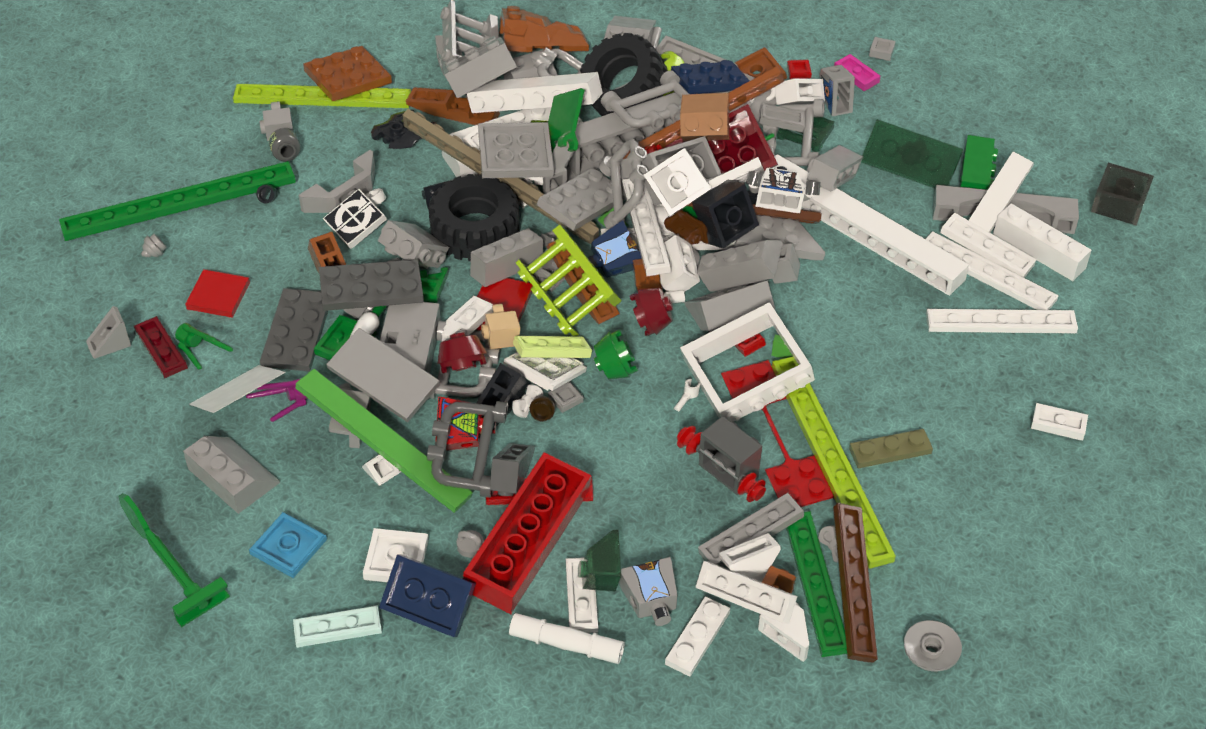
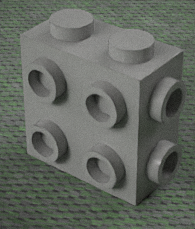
(412, 243)

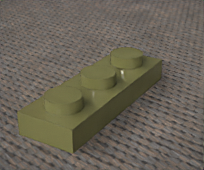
(890, 448)

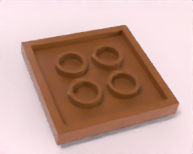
(347, 73)

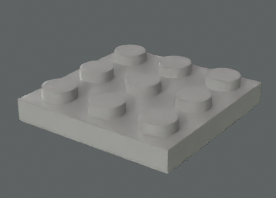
(515, 150)

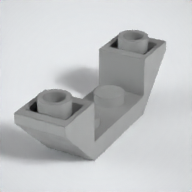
(320, 201)

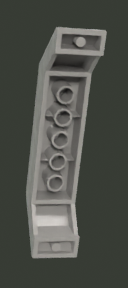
(603, 138)

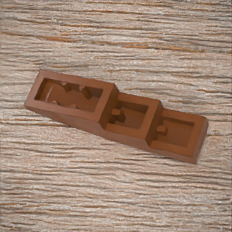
(445, 105)
(603, 311)

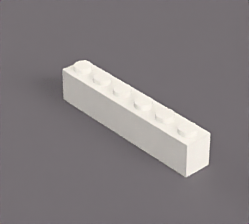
(532, 92)

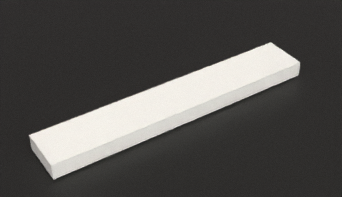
(647, 232)
(998, 276)
(1001, 321)

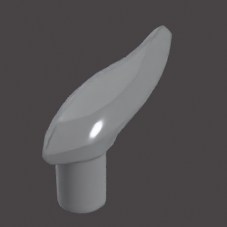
(548, 238)

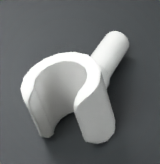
(689, 392)

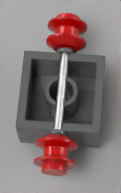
(727, 456)

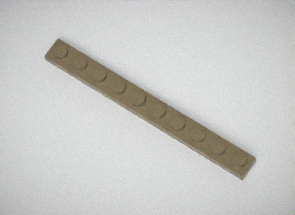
(471, 158)

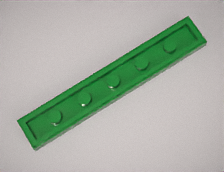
(817, 587)

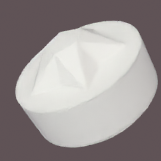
(376, 196)

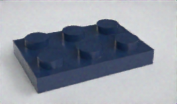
(710, 77)
(427, 595)

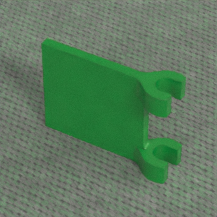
(564, 119)

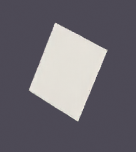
(236, 388)

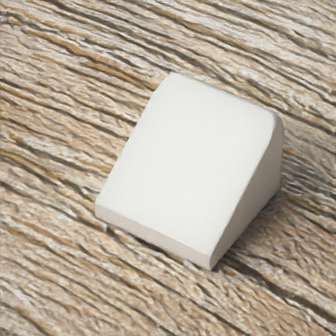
(380, 469)

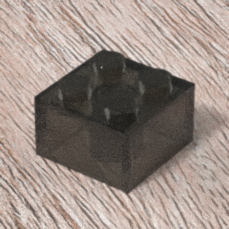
(1122, 193)

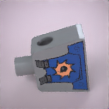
(840, 83)

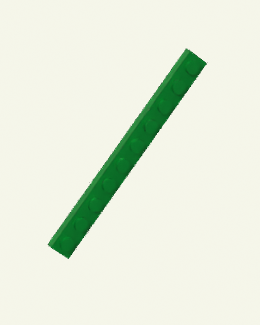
(175, 201)

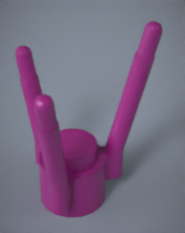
(281, 387)

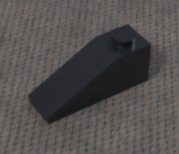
(504, 386)

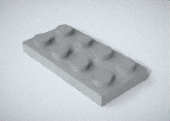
(579, 199)

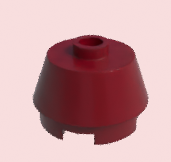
(652, 310)
(461, 352)

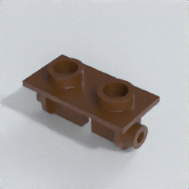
(687, 226)

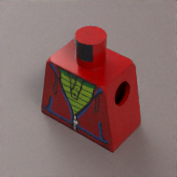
(464, 427)

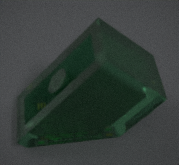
(602, 564)

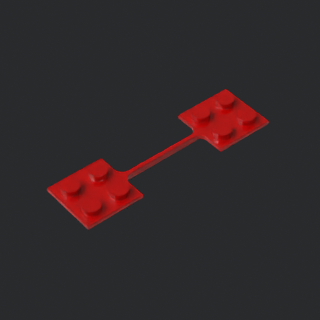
(798, 478)

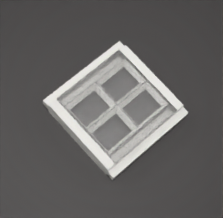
(546, 372)

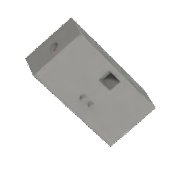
(412, 331)

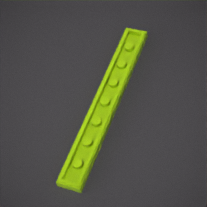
(315, 96)

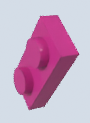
(864, 76)

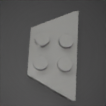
(788, 232)

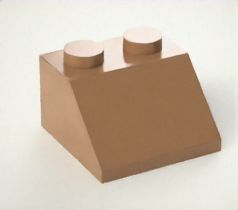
(705, 116)

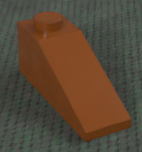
(325, 251)

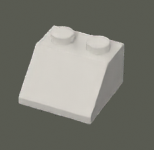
(677, 181)

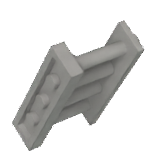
(449, 18)

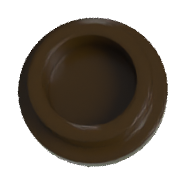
(542, 408)

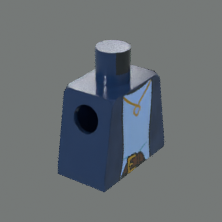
(614, 251)

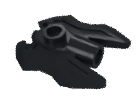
(395, 133)

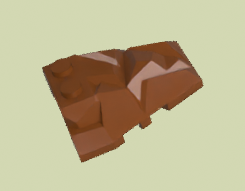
(528, 30)

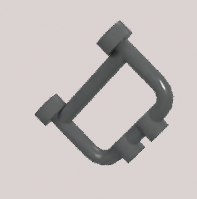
(442, 428)

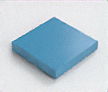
(288, 544)

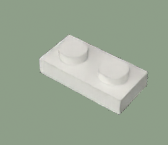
(1059, 421)

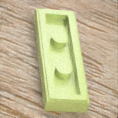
(552, 347)

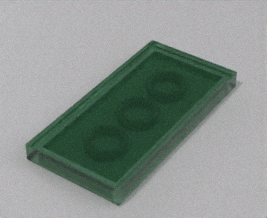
(911, 155)

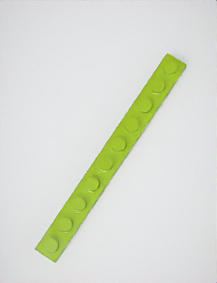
(835, 464)

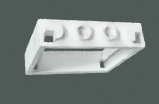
(733, 334)

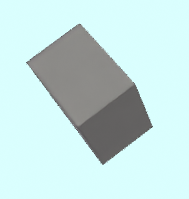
(108, 335)

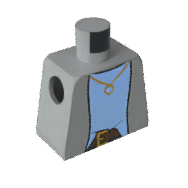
(651, 589)

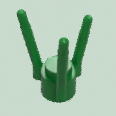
(191, 337)

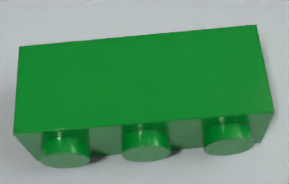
(977, 163)

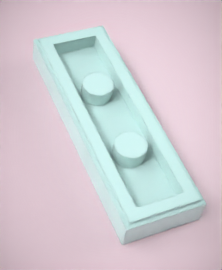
(337, 626)

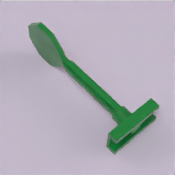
(198, 599)

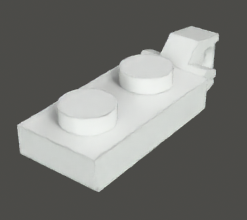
(467, 318)

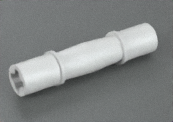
(566, 638)

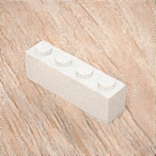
(1042, 242)

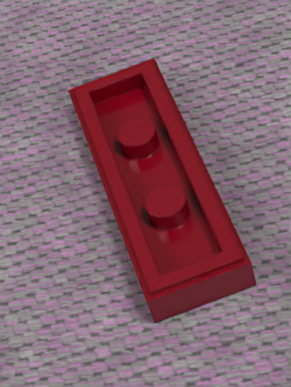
(160, 347)

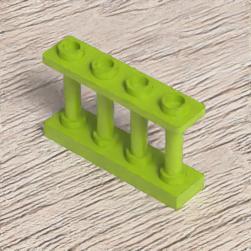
(589, 277)

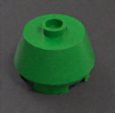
(614, 356)

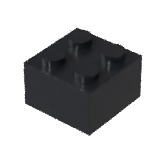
(726, 213)

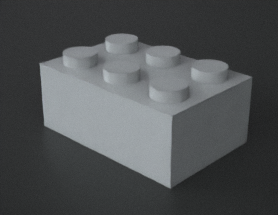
(478, 66)
(698, 150)

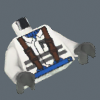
(781, 189)

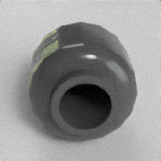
(284, 144)

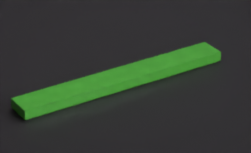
(379, 438)

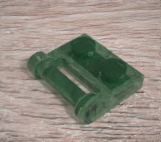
(821, 130)

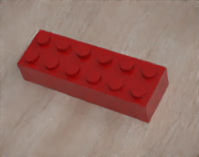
(527, 532)

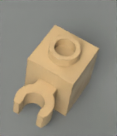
(500, 328)

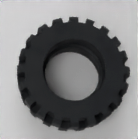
(618, 54)
(471, 196)

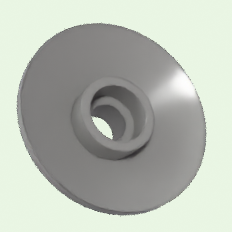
(936, 636)

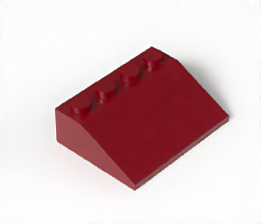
(744, 144)

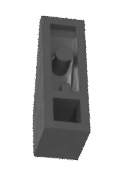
(510, 468)

